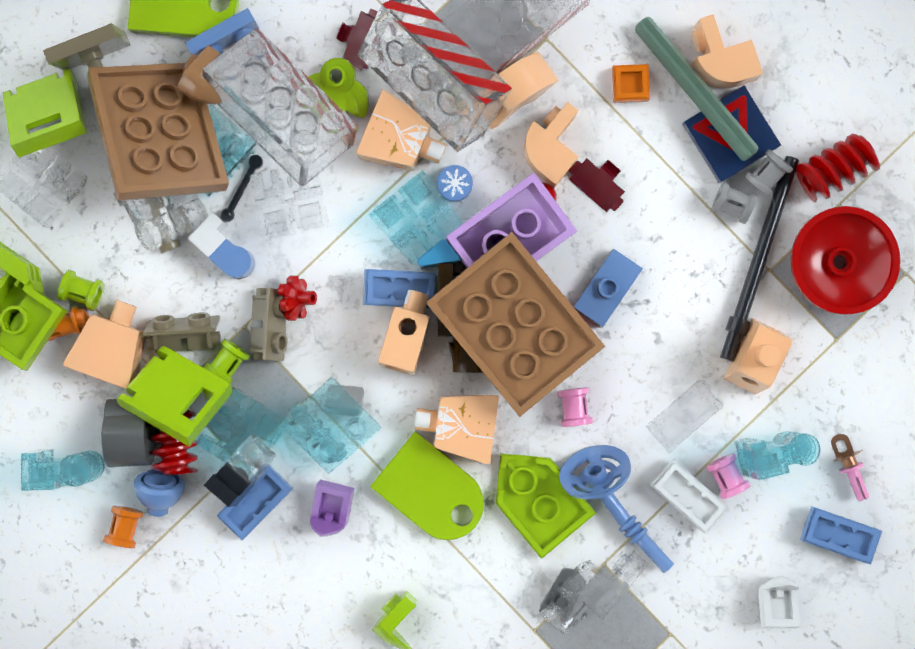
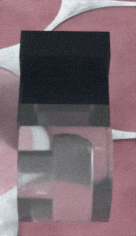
(241, 471)

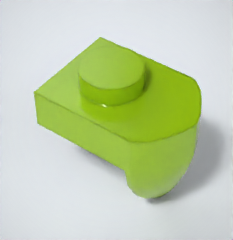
(395, 611)

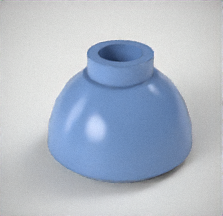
(158, 491)

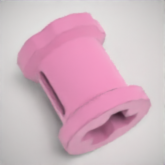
(575, 407)
(728, 476)

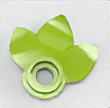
(348, 93)

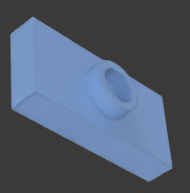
(391, 286)
(607, 288)
(256, 504)
(841, 535)

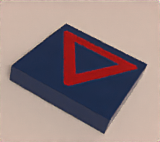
(716, 151)

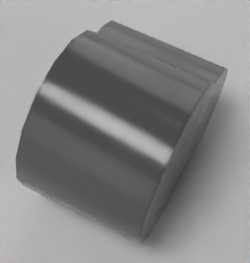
(125, 437)

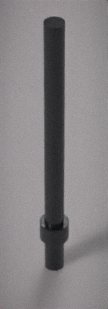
(737, 324)

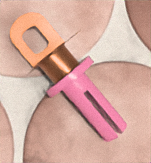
(850, 466)

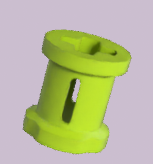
(80, 290)
(227, 360)

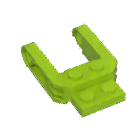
(25, 312)

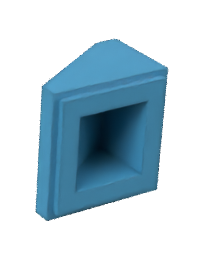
(439, 253)

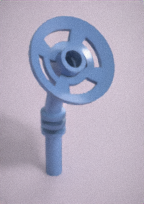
(599, 482)

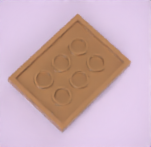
(154, 133)
(515, 324)

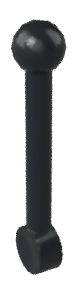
(255, 163)

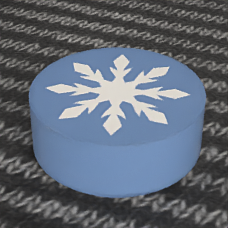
(454, 183)

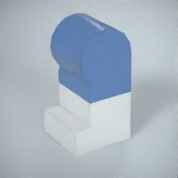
(220, 250)

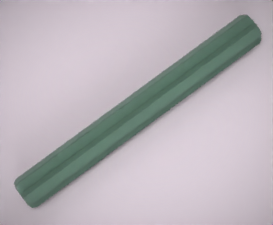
(696, 89)

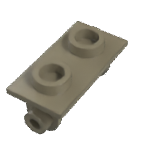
(197, 328)
(271, 340)

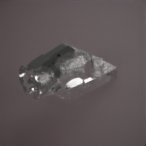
(588, 588)

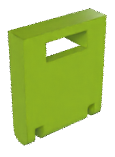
(40, 104)
(168, 389)

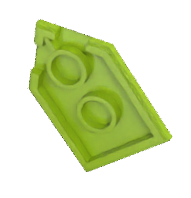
(537, 503)

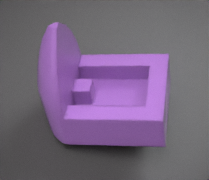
(331, 508)

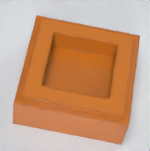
(630, 83)

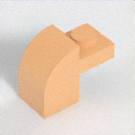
(719, 65)
(529, 80)
(544, 151)

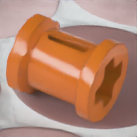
(123, 526)

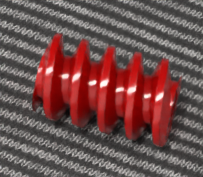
(837, 165)
(173, 452)

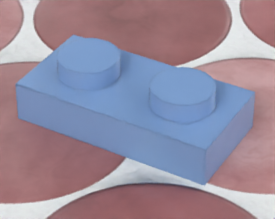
(224, 33)

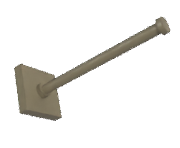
(89, 51)

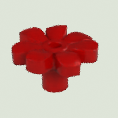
(295, 298)

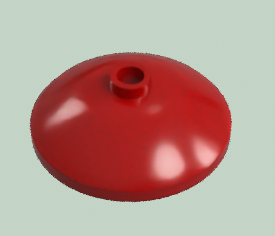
(868, 255)

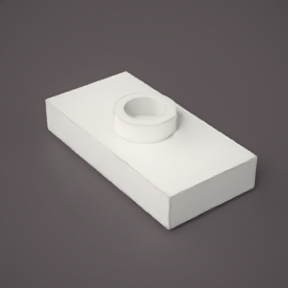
(689, 496)

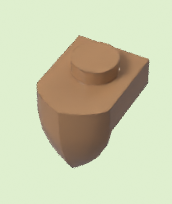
(192, 80)

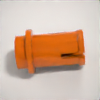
(71, 323)

